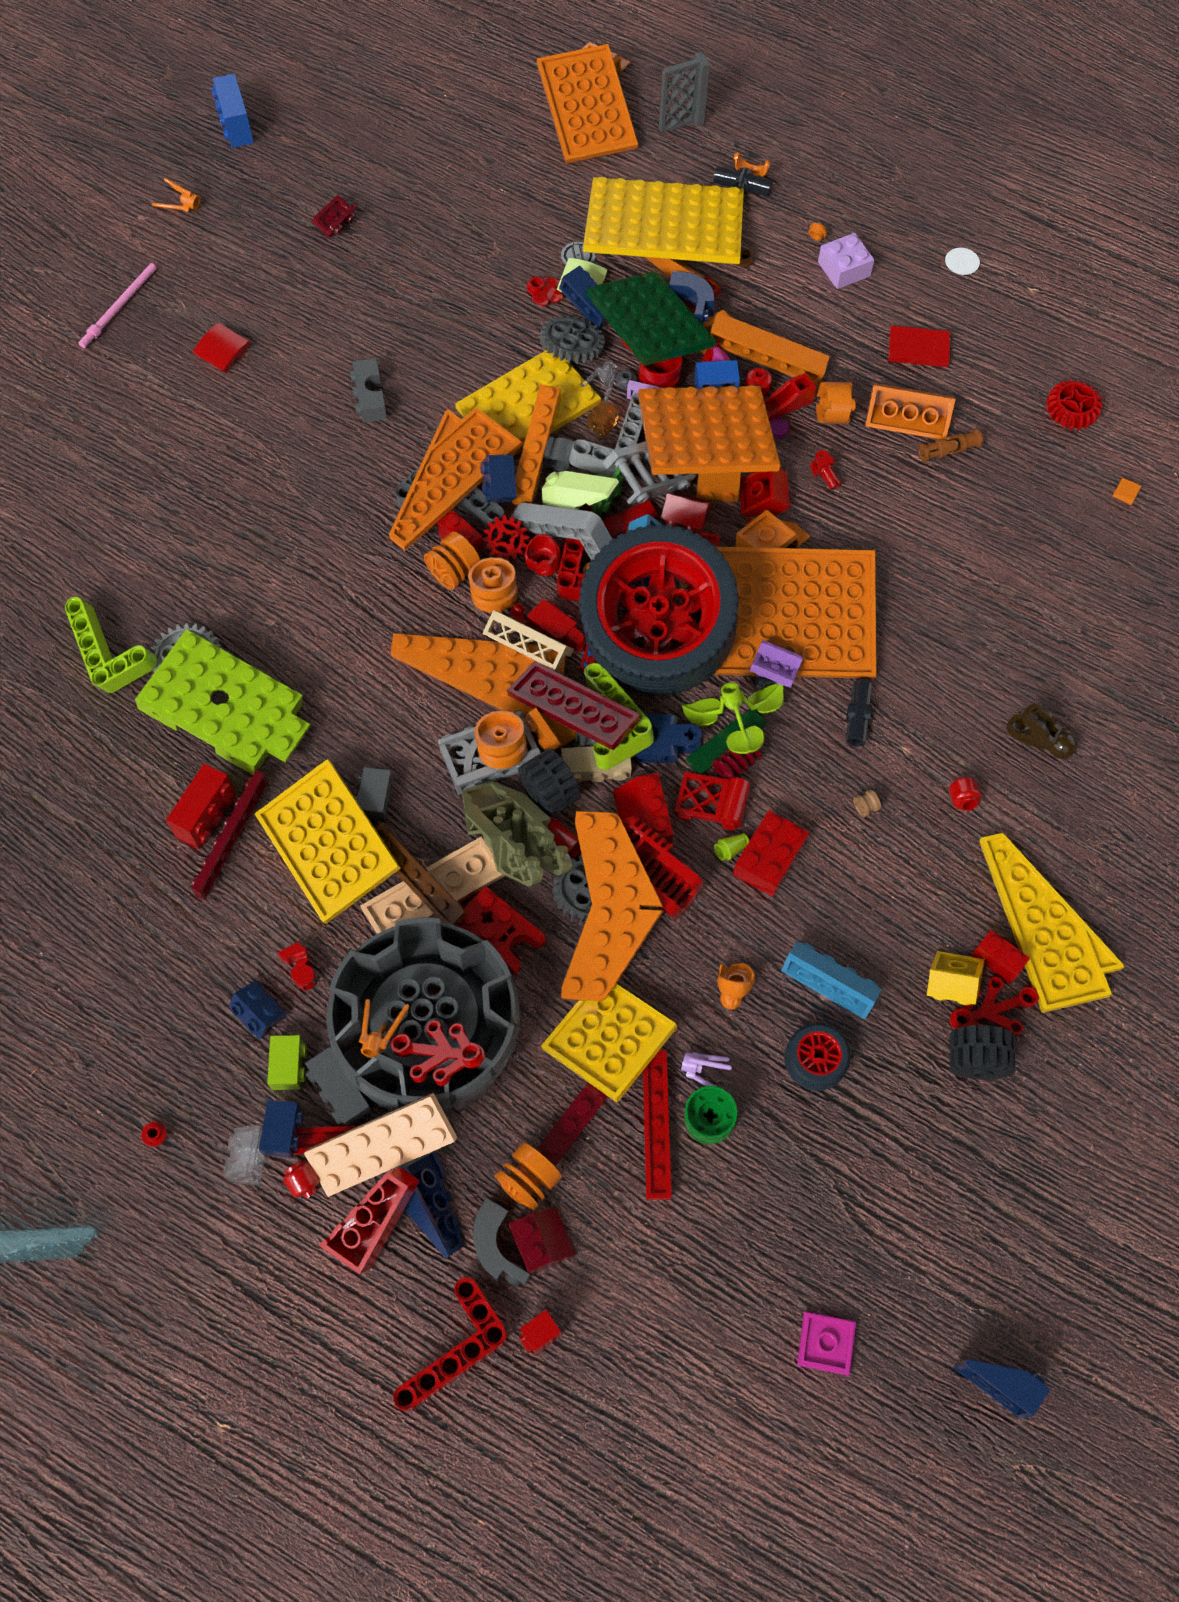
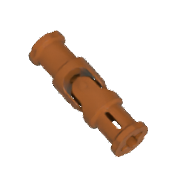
(953, 444)

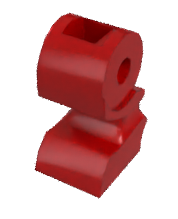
(302, 972)

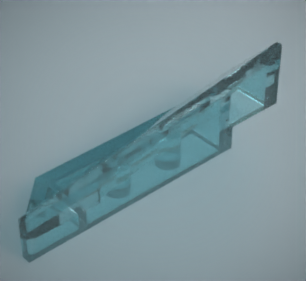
(44, 1243)

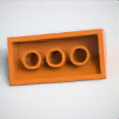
(909, 411)

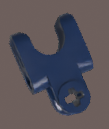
(671, 739)

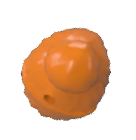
(734, 984)

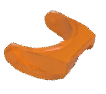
(756, 170)

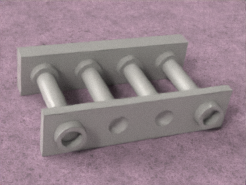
(634, 454)

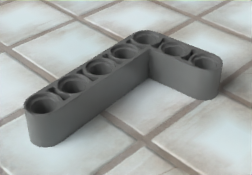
(468, 504)

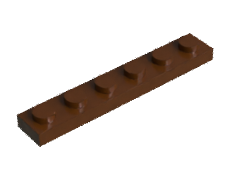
(422, 881)

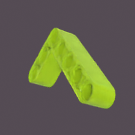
(103, 670)
(641, 735)

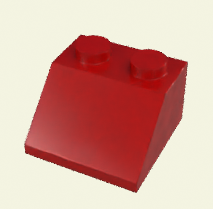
(764, 492)
(686, 511)

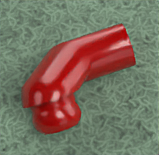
(517, 613)

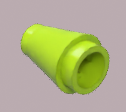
(731, 846)

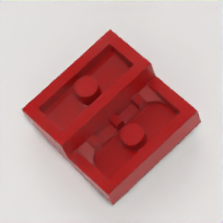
(221, 347)

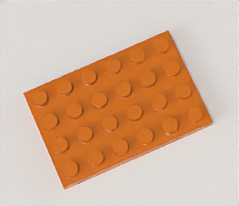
(587, 103)

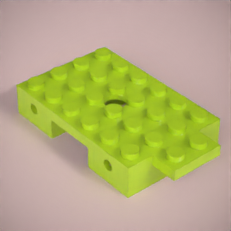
(245, 729)

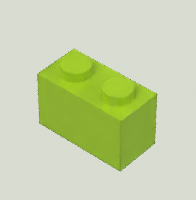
(285, 1062)

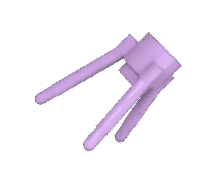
(694, 1063)

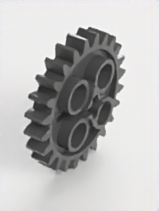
(572, 339)
(569, 893)

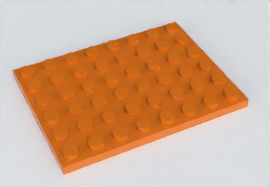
(808, 604)

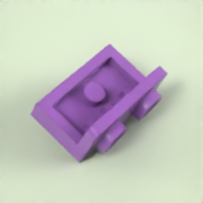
(776, 663)

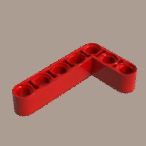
(575, 559)
(458, 1353)

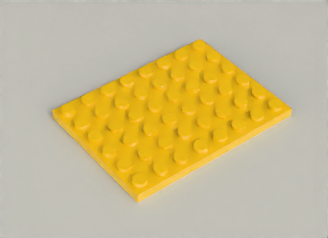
(664, 220)

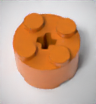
(835, 402)

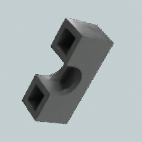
(370, 403)

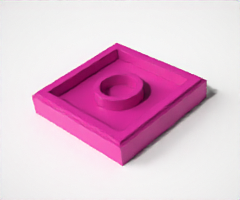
(826, 1343)

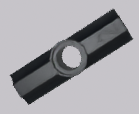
(742, 179)
(858, 713)

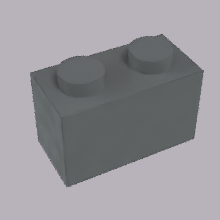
(374, 792)

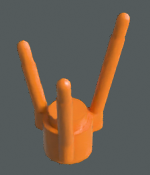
(189, 199)
(376, 1041)

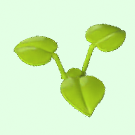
(747, 740)

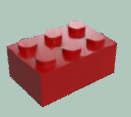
(201, 806)
(770, 853)

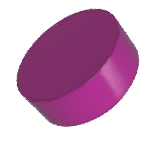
(779, 427)

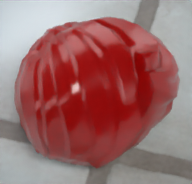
(543, 555)

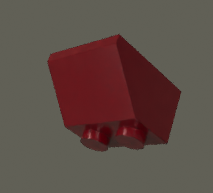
(541, 1240)

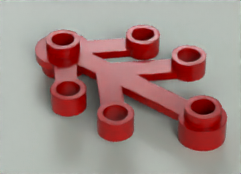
(990, 1011)
(440, 1053)

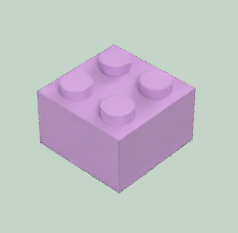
(845, 260)

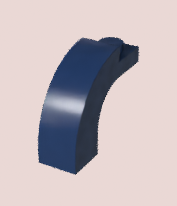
(696, 291)

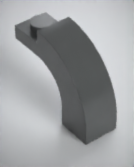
(485, 1235)

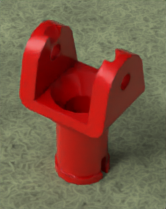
(824, 469)

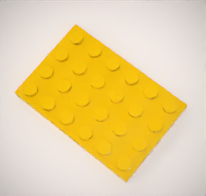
(513, 395)
(327, 841)

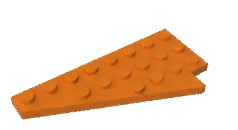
(449, 471)
(471, 666)

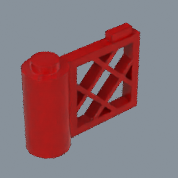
(730, 804)

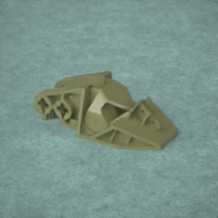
(514, 832)

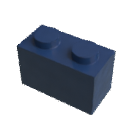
(498, 478)
(280, 1129)

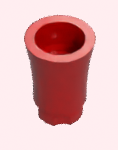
(565, 837)

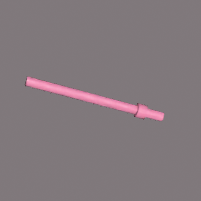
(95, 330)

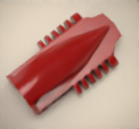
(670, 878)

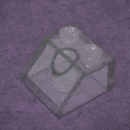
(245, 1159)

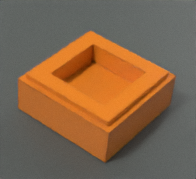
(1126, 491)

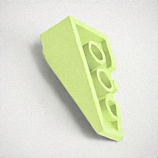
(575, 489)

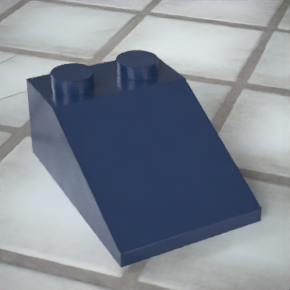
(1012, 1388)

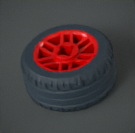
(813, 1072)

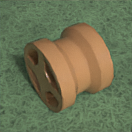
(867, 803)

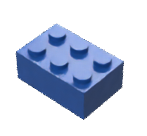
(232, 110)

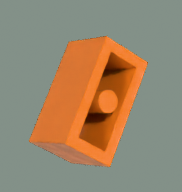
(718, 486)

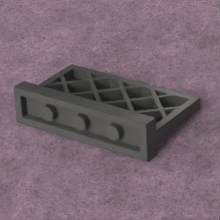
(697, 93)

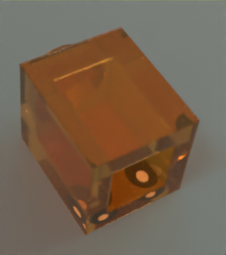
(603, 418)

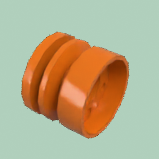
(451, 560)
(527, 1176)

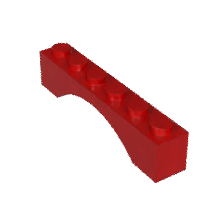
(790, 397)

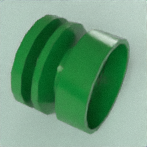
(710, 1100)

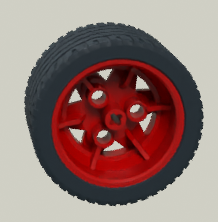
(662, 554)

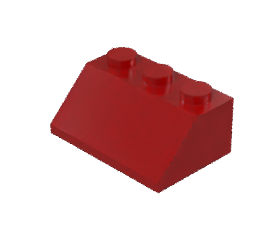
(646, 800)

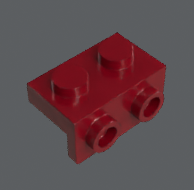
(333, 216)

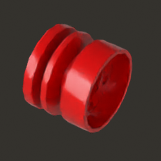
(661, 374)

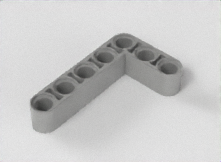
(591, 455)
(564, 523)

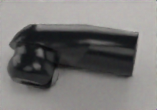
(760, 682)

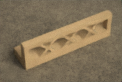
(533, 634)

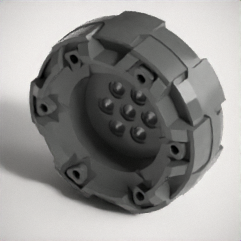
(420, 957)

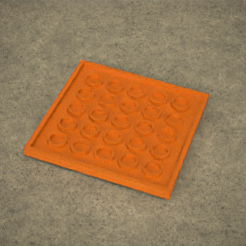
(707, 430)

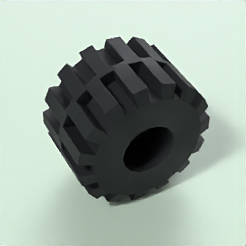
(549, 782)
(982, 1052)

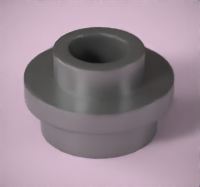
(621, 378)

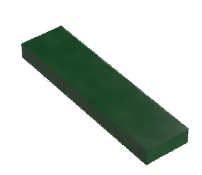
(702, 758)

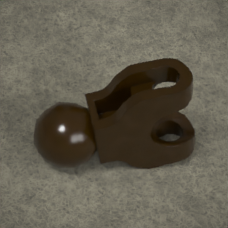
(1042, 732)

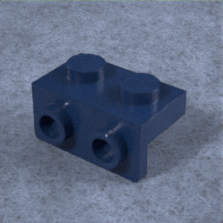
(256, 1009)

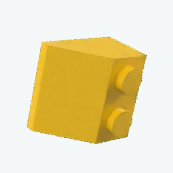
(955, 978)

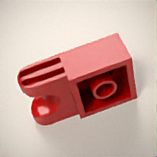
(506, 927)

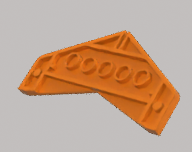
(615, 921)

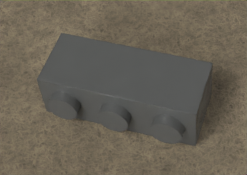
(337, 1089)

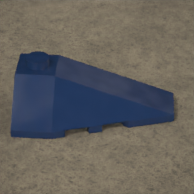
(430, 1204)

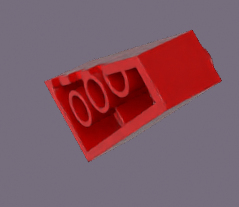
(368, 1226)

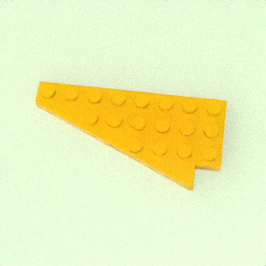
(1063, 951)

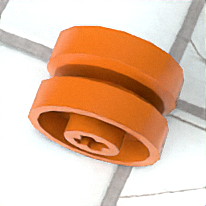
(493, 584)
(501, 739)

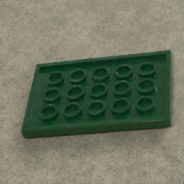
(650, 318)

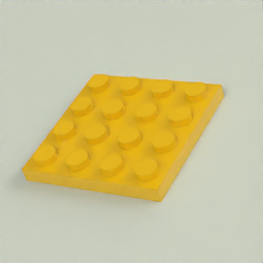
(610, 1040)

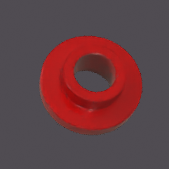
(158, 1139)

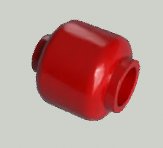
(761, 378)
(965, 793)
(301, 1179)

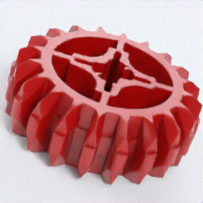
(1077, 399)

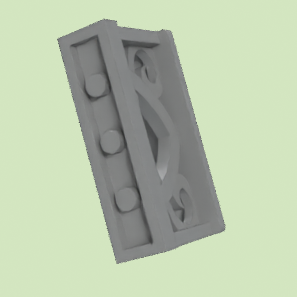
(472, 776)

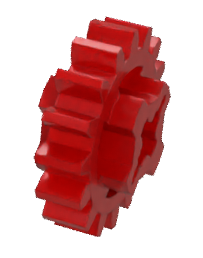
(500, 528)

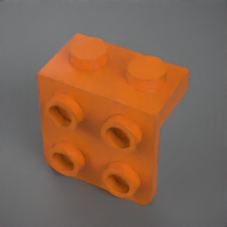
(549, 731)

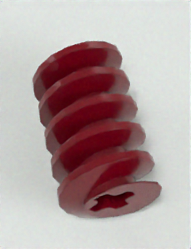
(731, 763)

